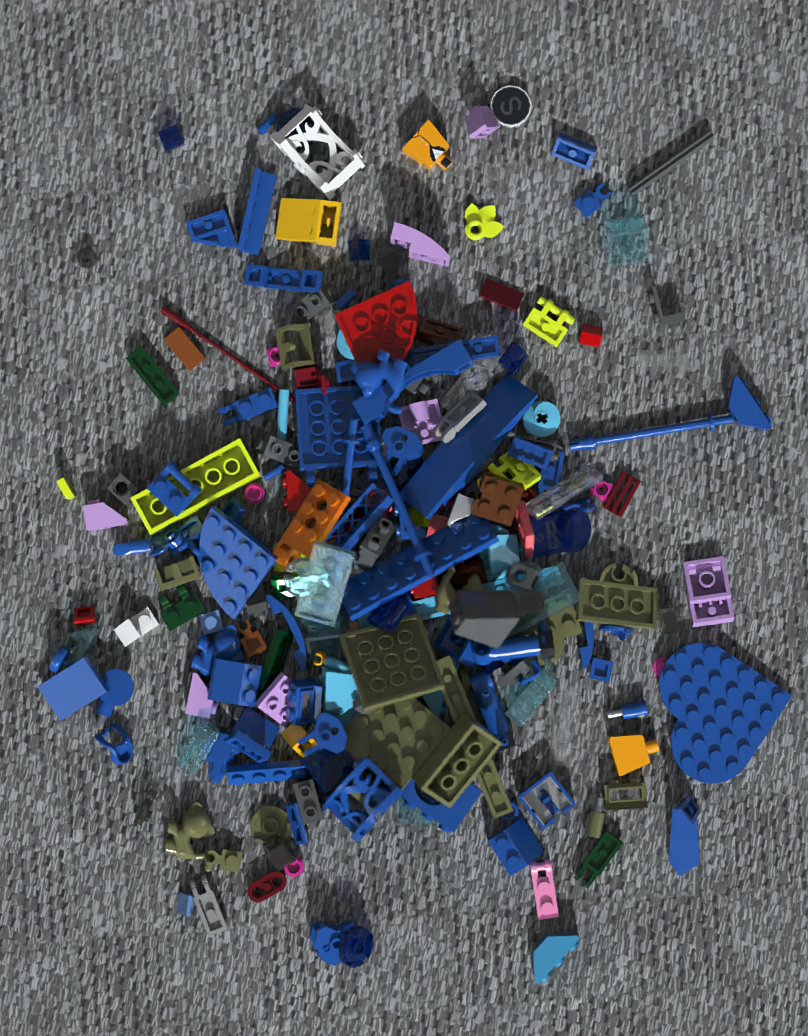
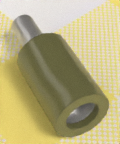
(595, 820)

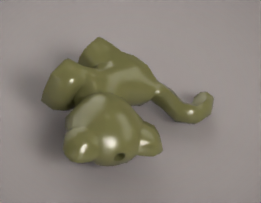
(446, 592)
(194, 824)

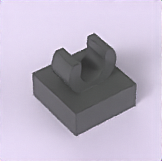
(419, 386)

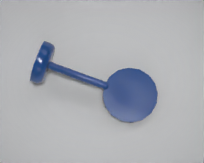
(118, 681)

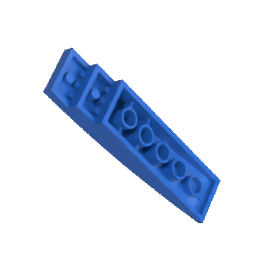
(460, 459)

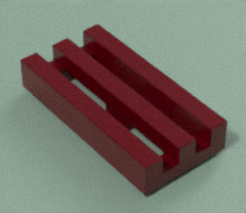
(630, 479)

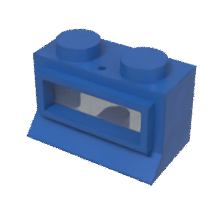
(304, 701)

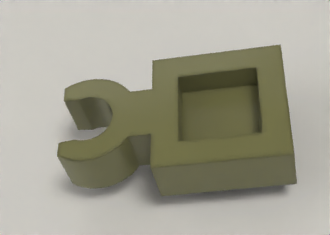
(227, 859)

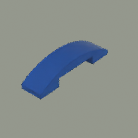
(283, 279)
(277, 607)
(586, 651)

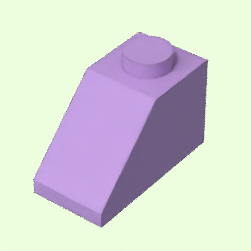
(481, 122)
(102, 516)
(197, 699)

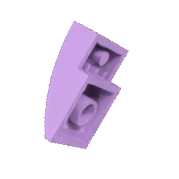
(419, 245)
(708, 591)

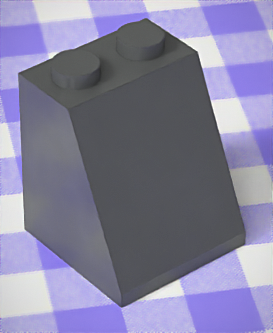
(484, 615)

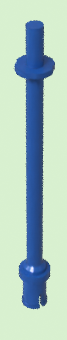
(351, 441)
(590, 442)
(373, 445)

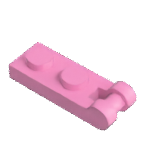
(544, 890)

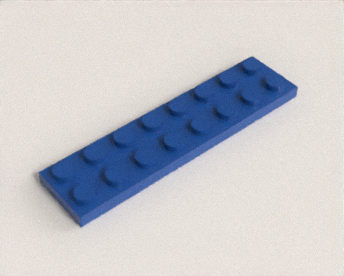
(403, 573)

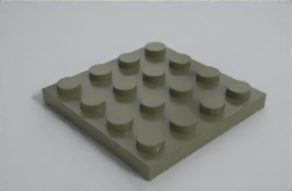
(391, 663)
(396, 738)

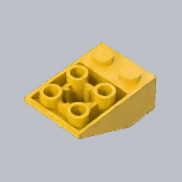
(309, 221)

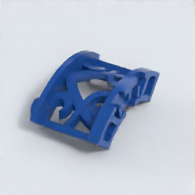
(384, 798)

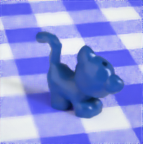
(371, 375)
(224, 646)

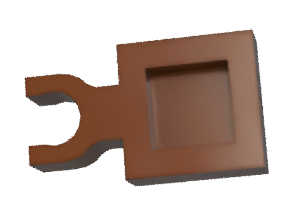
(252, 642)

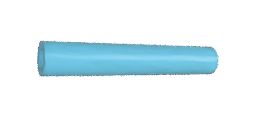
(282, 418)

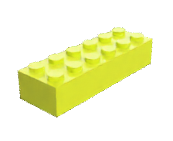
(215, 474)

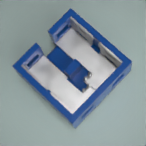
(545, 799)

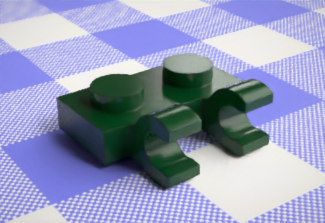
(183, 611)

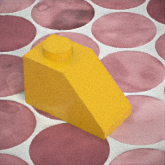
(295, 733)

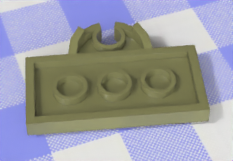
(617, 600)
(562, 625)

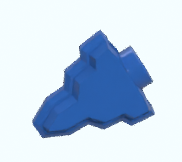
(219, 757)

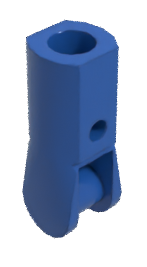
(132, 547)

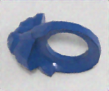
(621, 631)

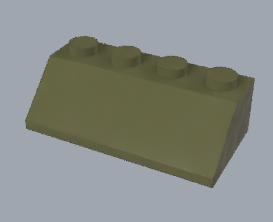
(456, 760)

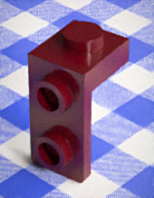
(311, 377)

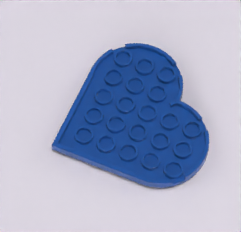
(719, 710)

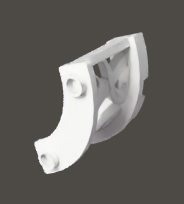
(320, 180)

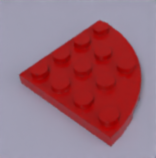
(381, 323)

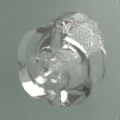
(477, 379)

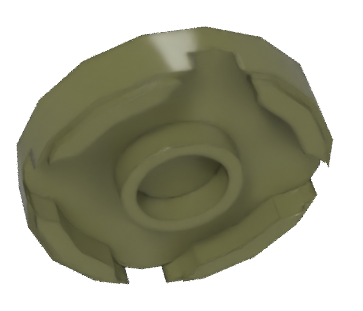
(268, 822)

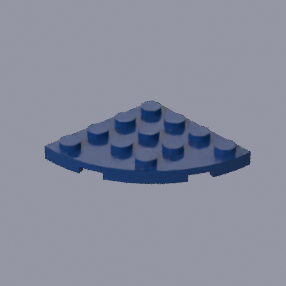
(232, 561)

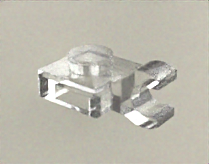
(329, 324)

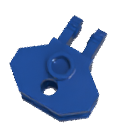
(401, 450)
(324, 737)
(327, 940)

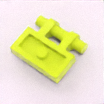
(545, 326)
(518, 469)

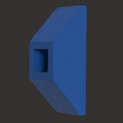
(746, 407)

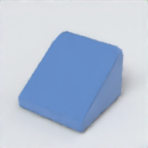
(185, 903)

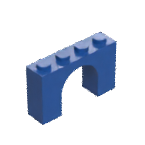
(447, 817)

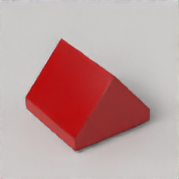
(591, 335)
(85, 616)

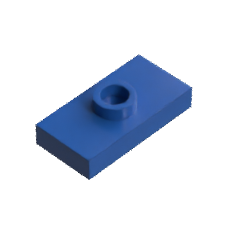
(530, 452)

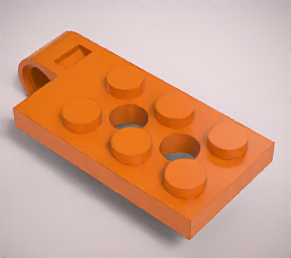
(299, 536)

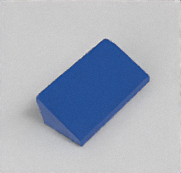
(573, 151)
(299, 830)

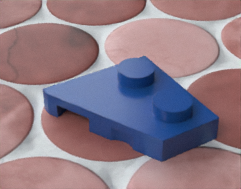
(212, 230)

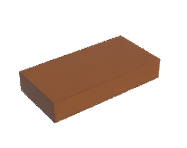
(184, 349)

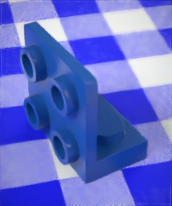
(400, 529)
(253, 735)

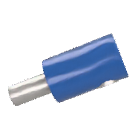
(104, 710)
(630, 711)

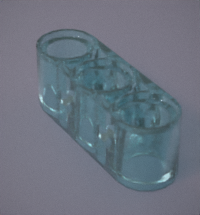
(531, 698)

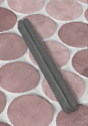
(670, 163)

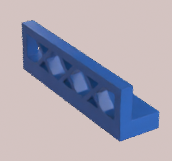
(257, 212)
(365, 522)

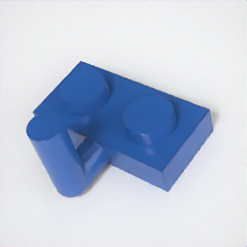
(191, 533)

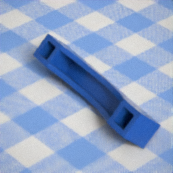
(450, 361)

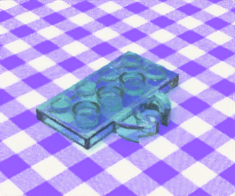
(320, 582)
(558, 590)

